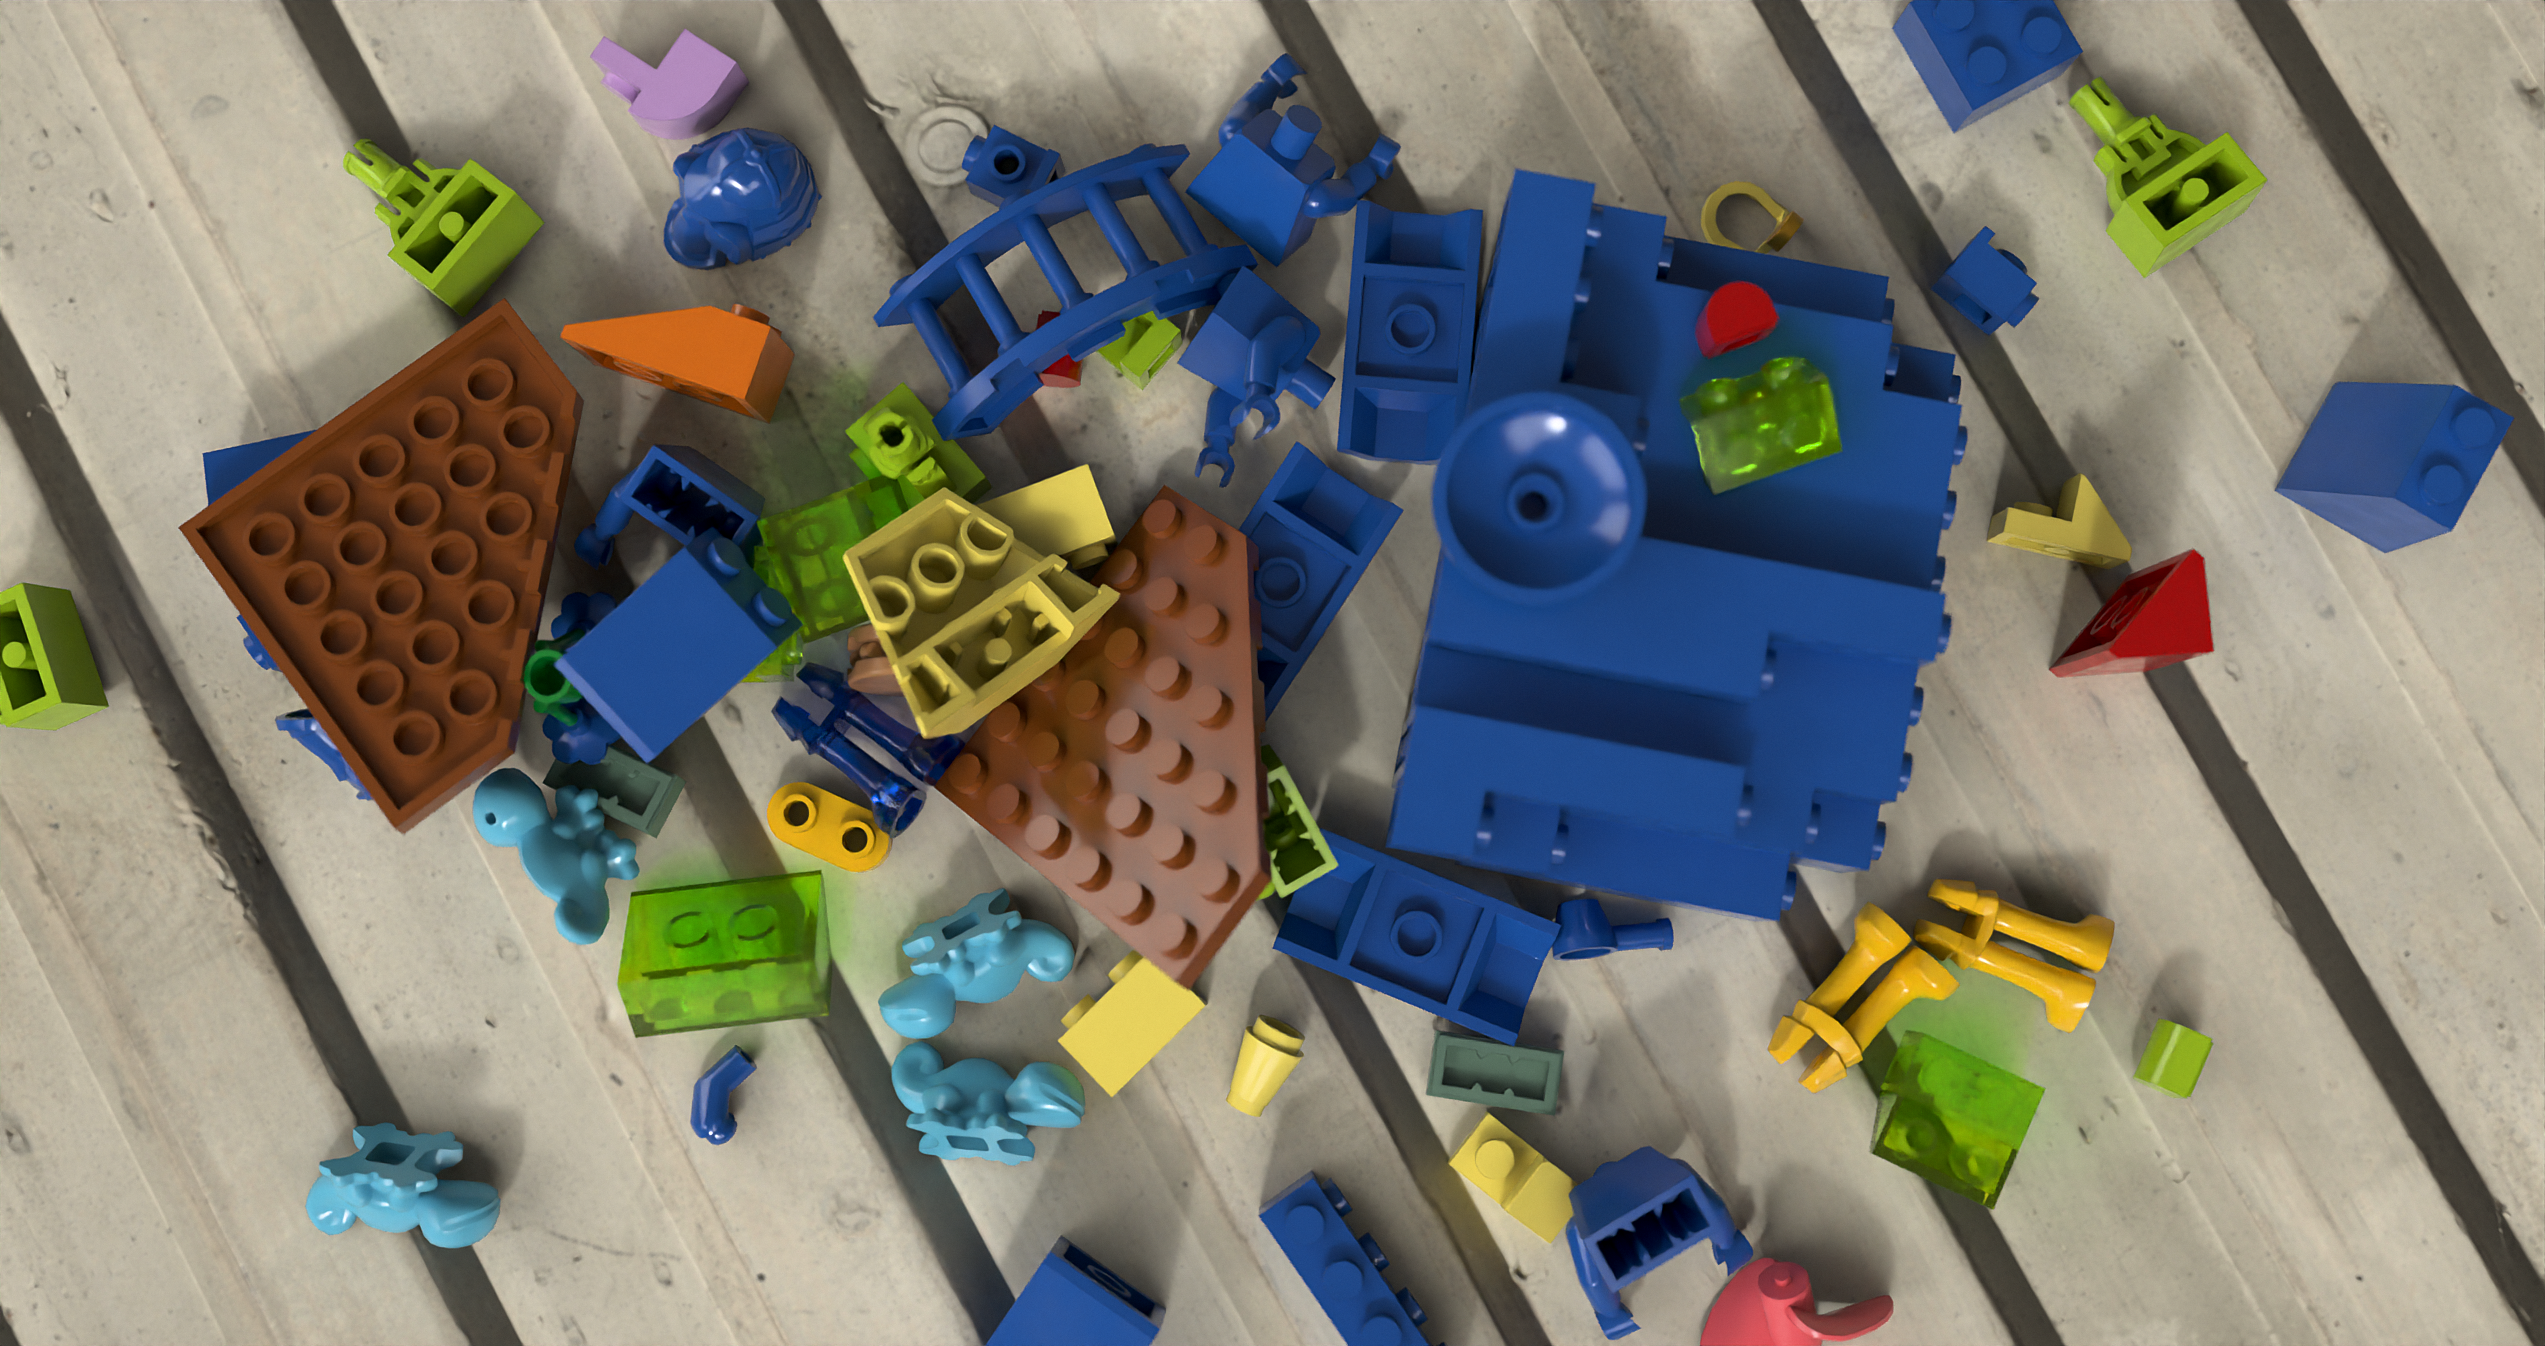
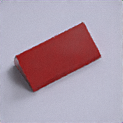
(2146, 623)

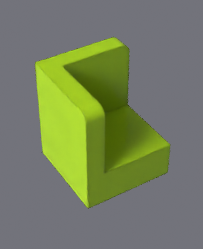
(1143, 348)

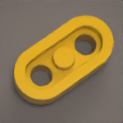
(827, 827)

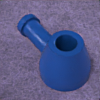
(1588, 933)

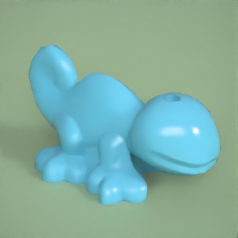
(560, 856)
(972, 959)
(980, 1107)
(396, 1188)

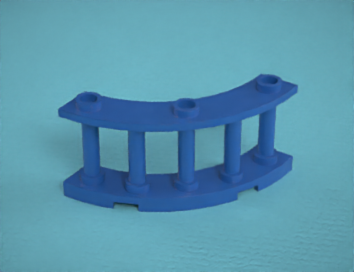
(1085, 320)

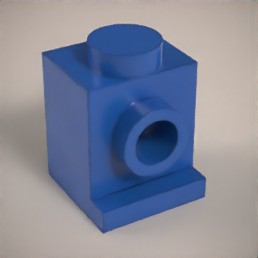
(985, 155)
(1987, 285)

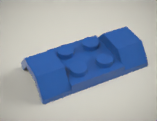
(1408, 333)
(1312, 548)
(1419, 938)

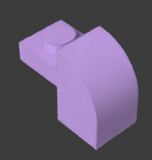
(683, 95)

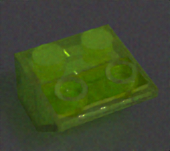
(810, 546)
(1952, 1117)

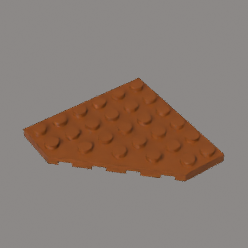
(411, 560)
(1141, 749)

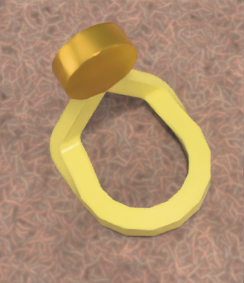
(1786, 225)

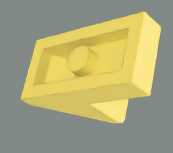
(2079, 532)
(1515, 1177)

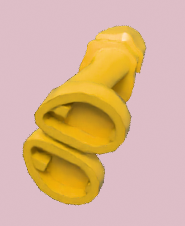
(2080, 943)
(1911, 977)

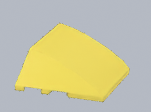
(967, 609)

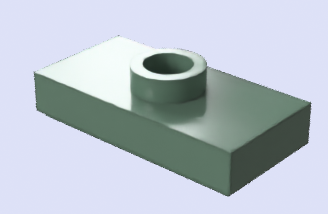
(625, 786)
(1494, 1072)

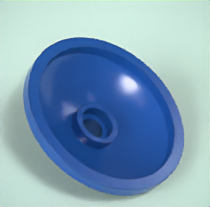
(1548, 450)

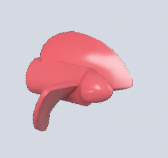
(1776, 1307)

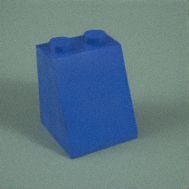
(2394, 459)
(679, 643)
(1078, 1304)

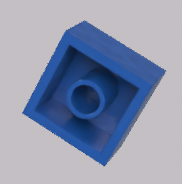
(1984, 52)

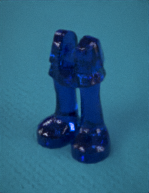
(893, 798)

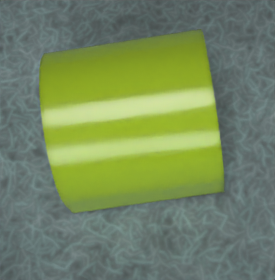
(2173, 1059)

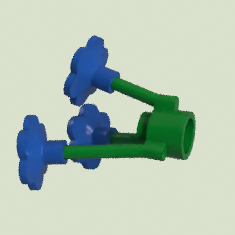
(571, 721)

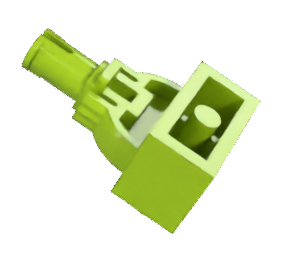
(2163, 181)
(451, 230)
(905, 445)
(45, 660)

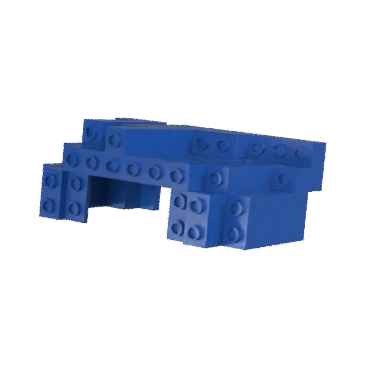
(1759, 644)

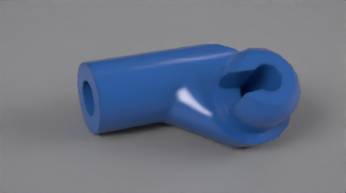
(711, 1096)

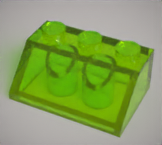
(726, 954)

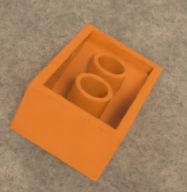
(696, 352)

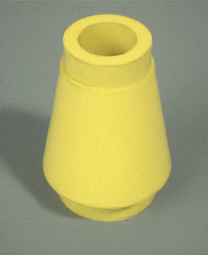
(1264, 1063)

